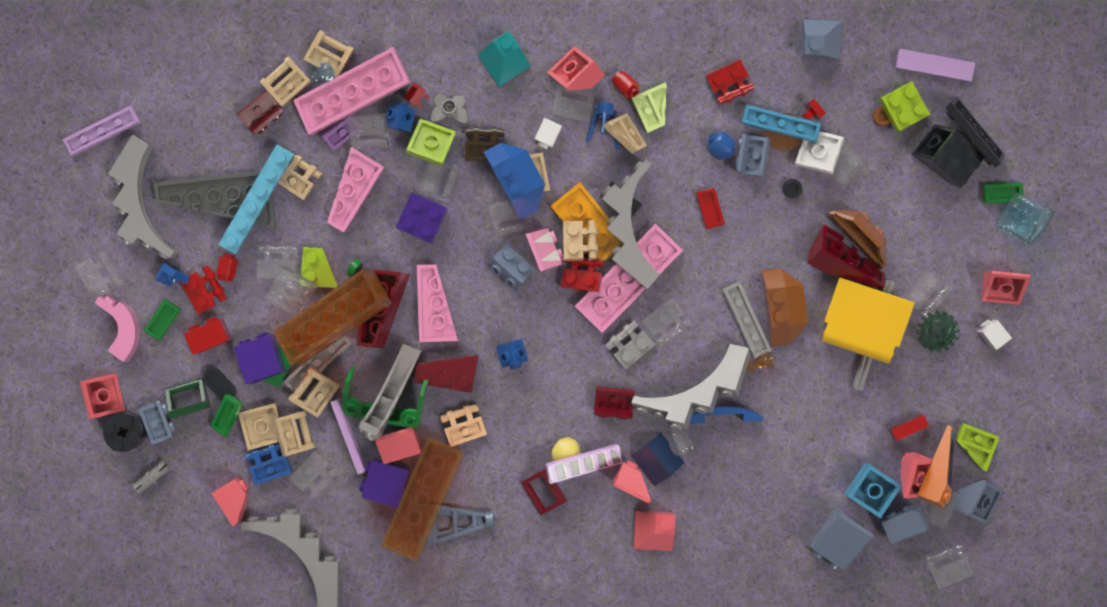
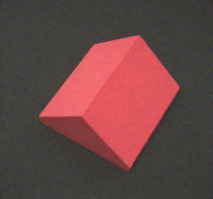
(1004, 287)
(102, 396)
(398, 445)

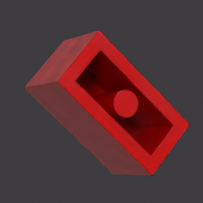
(207, 336)

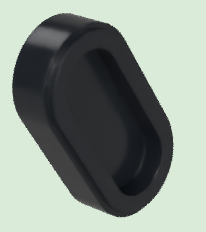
(218, 383)

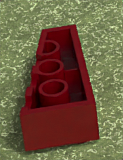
(376, 329)

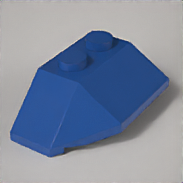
(518, 177)

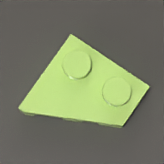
(652, 107)

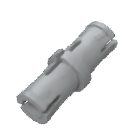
(151, 477)

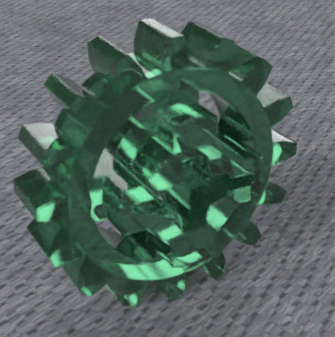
(944, 324)

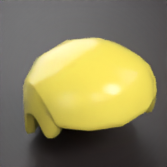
(565, 448)

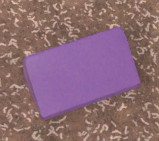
(336, 134)

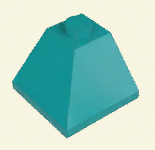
(504, 59)

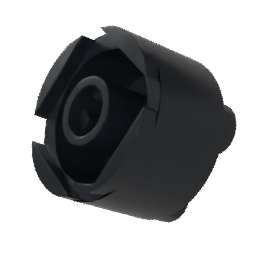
(114, 429)

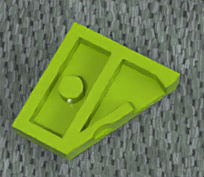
(317, 268)
(977, 444)

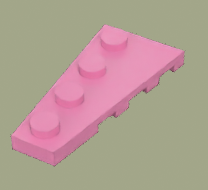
(356, 183)
(433, 309)

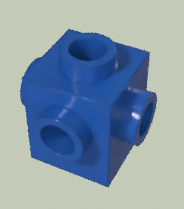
(400, 116)
(512, 354)

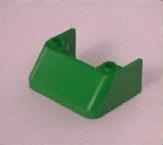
(401, 418)

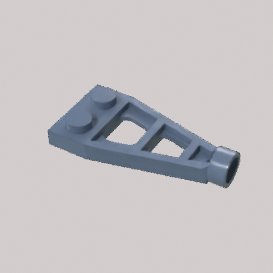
(477, 517)

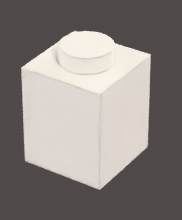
(547, 134)
(994, 334)

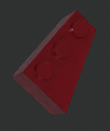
(449, 373)

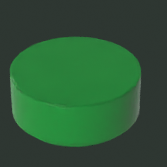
(354, 268)

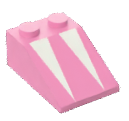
(544, 249)

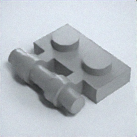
(634, 348)

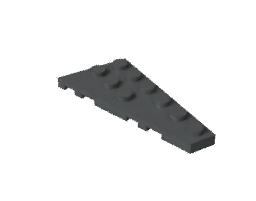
(214, 195)

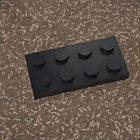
(970, 126)

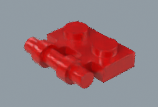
(727, 76)
(580, 279)
(198, 292)

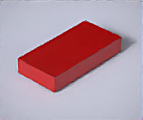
(710, 208)

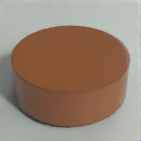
(880, 117)

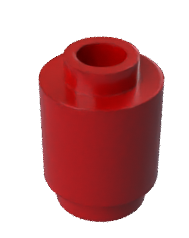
(625, 84)
(227, 267)

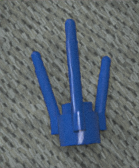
(605, 112)

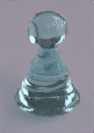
(324, 72)

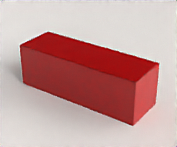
(909, 427)

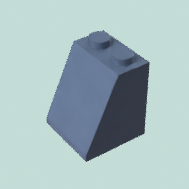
(840, 540)

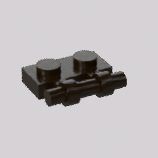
(474, 149)

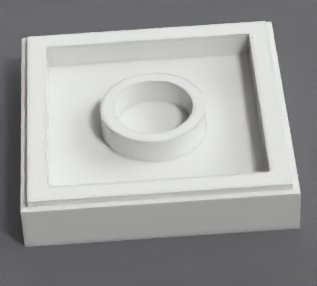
(820, 155)

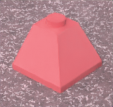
(576, 71)
(913, 473)
(631, 481)
(233, 500)
(654, 530)

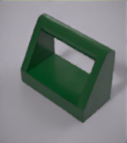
(173, 412)

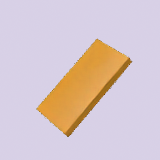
(580, 206)

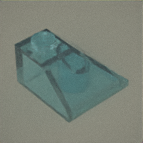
(1025, 218)

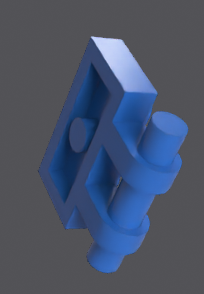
(270, 469)

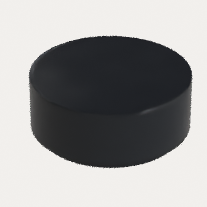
(792, 188)

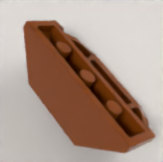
(862, 234)
(784, 306)

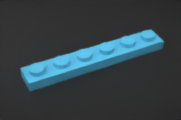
(256, 199)

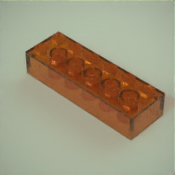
(332, 317)
(423, 499)

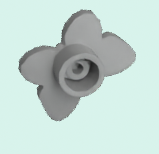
(450, 108)

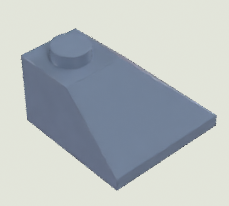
(821, 39)
(978, 500)

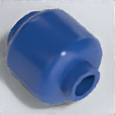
(721, 145)

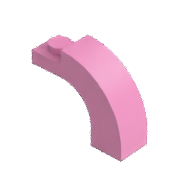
(128, 328)

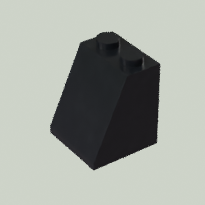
(948, 155)

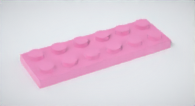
(352, 91)
(619, 288)

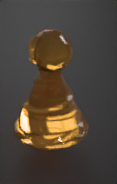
(764, 362)

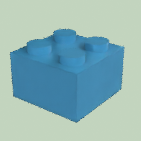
(872, 490)

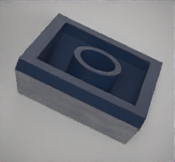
(657, 459)

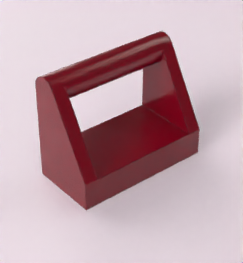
(534, 498)

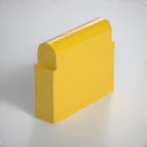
(866, 320)

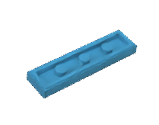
(781, 123)

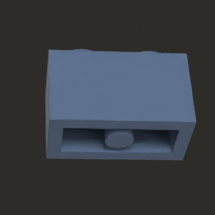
(905, 523)

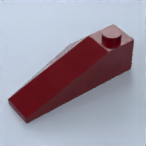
(838, 259)

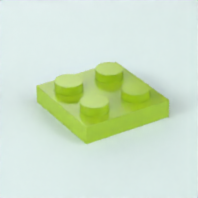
(904, 106)
(431, 142)

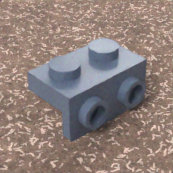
(752, 155)
(510, 267)
(156, 422)

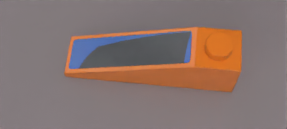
(938, 480)

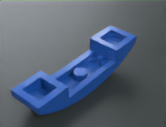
(746, 415)

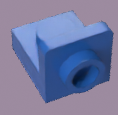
(170, 274)

